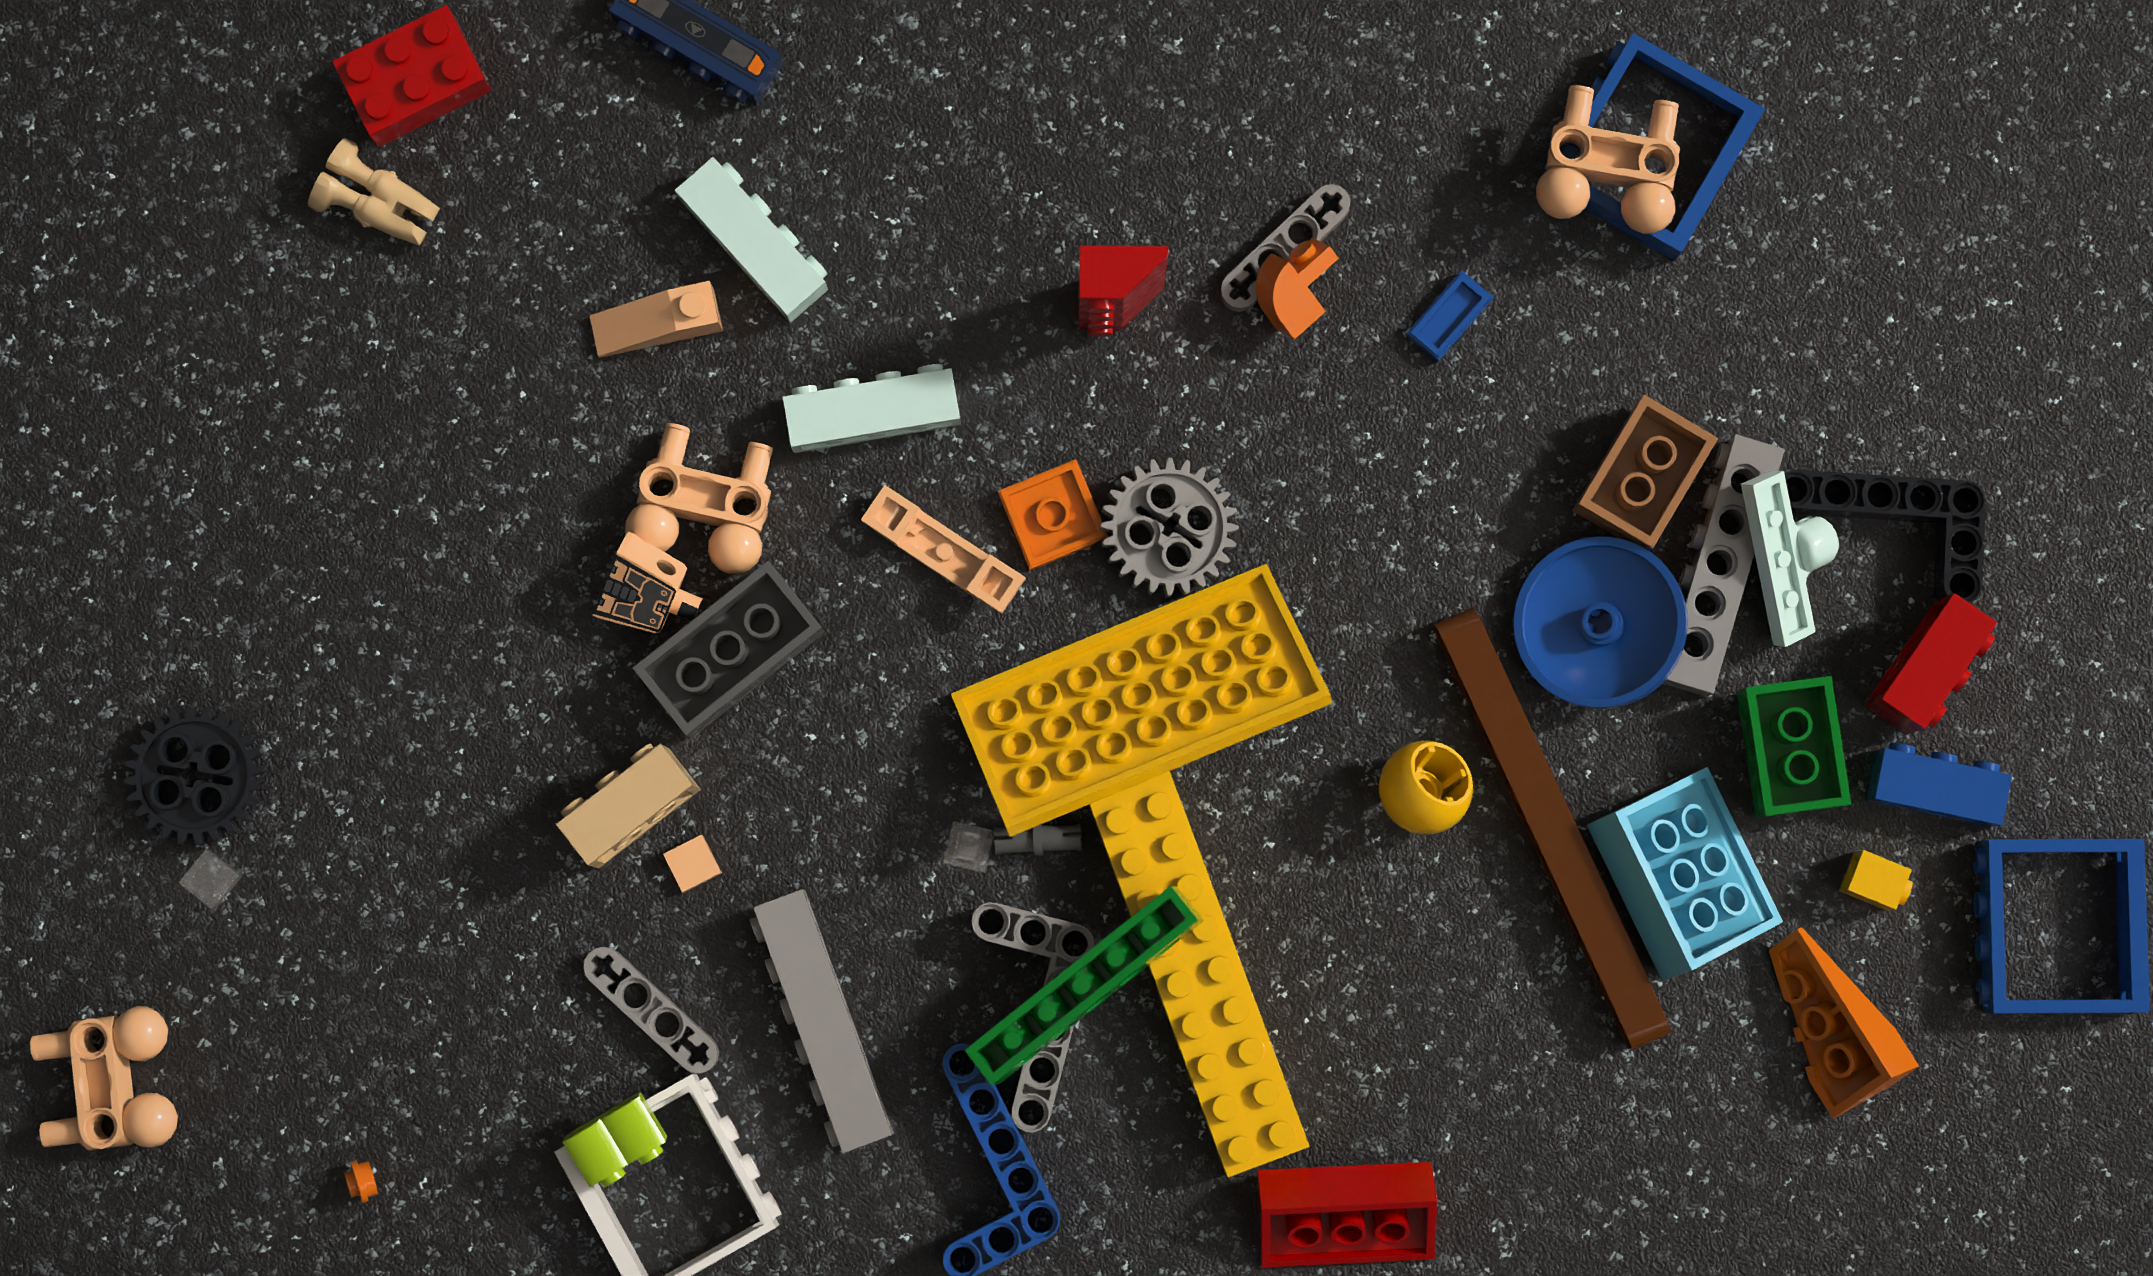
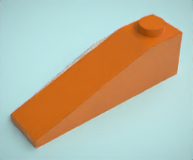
(1845, 1037)

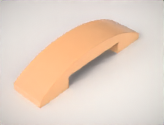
(942, 550)

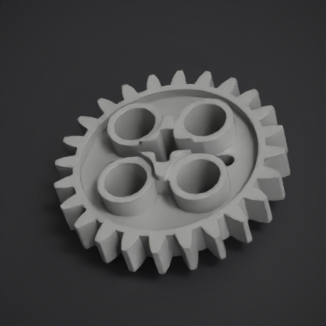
(1188, 494)

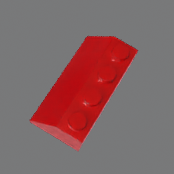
(1117, 284)
(1347, 1214)

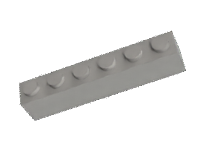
(822, 1020)

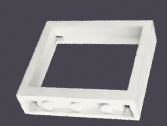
(742, 1166)

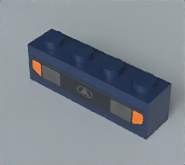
(702, 42)

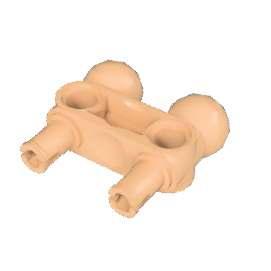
(1611, 160)
(704, 499)
(105, 1081)

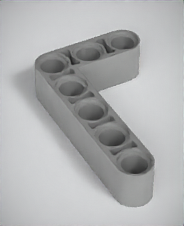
(1050, 947)

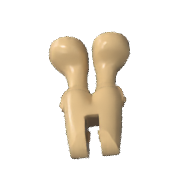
(387, 199)

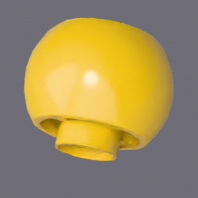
(1425, 787)

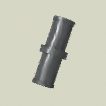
(1039, 839)

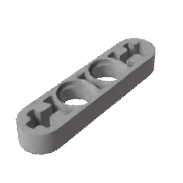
(1282, 245)
(654, 1006)

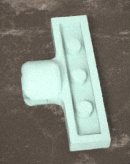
(1785, 555)

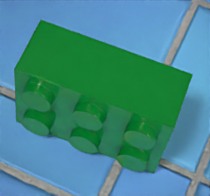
(1793, 747)

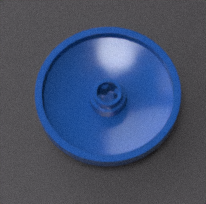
(1600, 622)

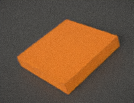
(1052, 514)

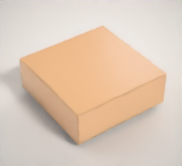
(692, 863)

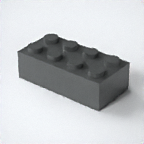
(728, 650)

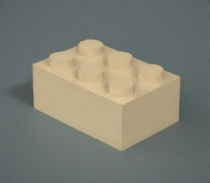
(627, 805)

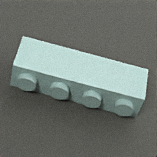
(752, 239)
(871, 409)

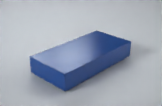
(1449, 316)

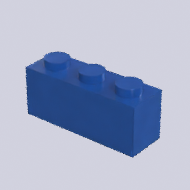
(1939, 785)

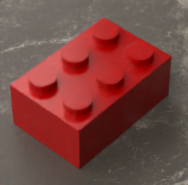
(412, 76)
(1932, 665)

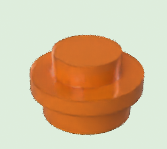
(361, 1181)

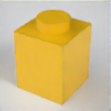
(1877, 881)

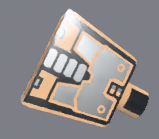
(645, 588)

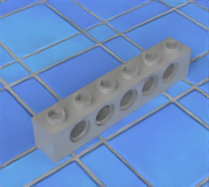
(1742, 457)

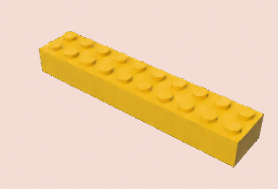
(1202, 980)

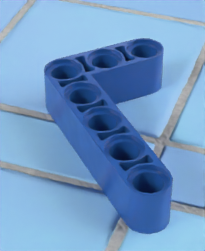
(1003, 1165)

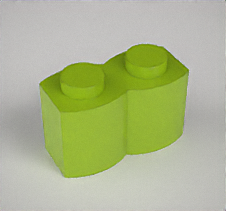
(615, 1140)

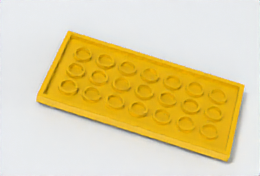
(1140, 699)

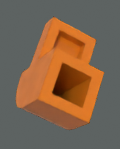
(1284, 286)

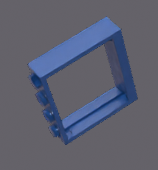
(1608, 209)
(2131, 925)

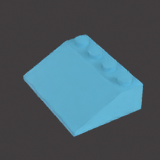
(1685, 874)

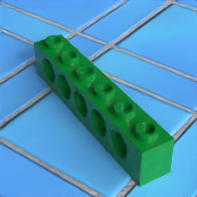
(1084, 985)

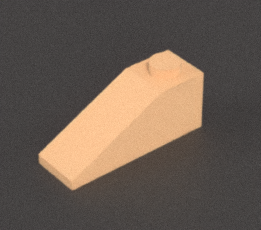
(657, 319)

